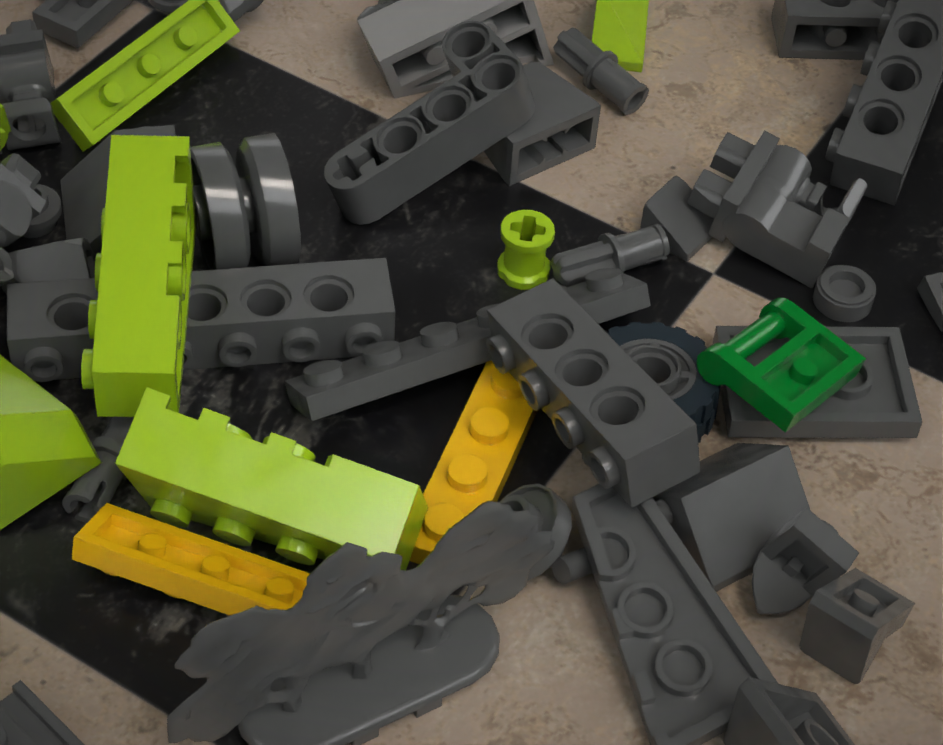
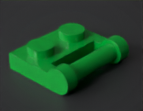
(791, 378)

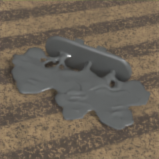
(361, 640)

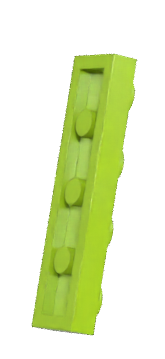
(142, 70)

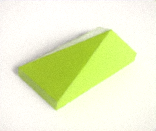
(622, 29)

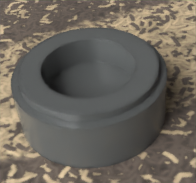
(844, 293)

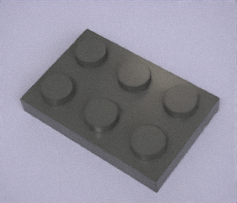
(871, 405)

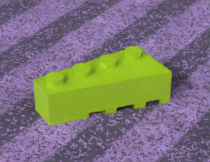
(142, 275)
(264, 489)

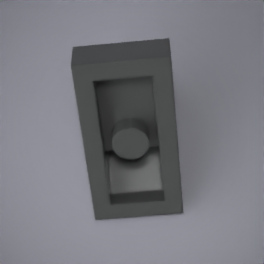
(850, 622)

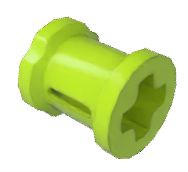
(525, 240)

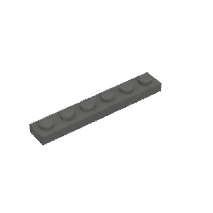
(440, 350)

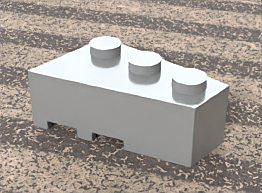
(409, 37)

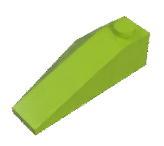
(39, 444)

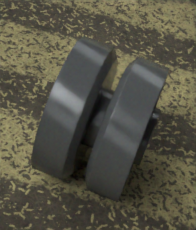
(245, 204)

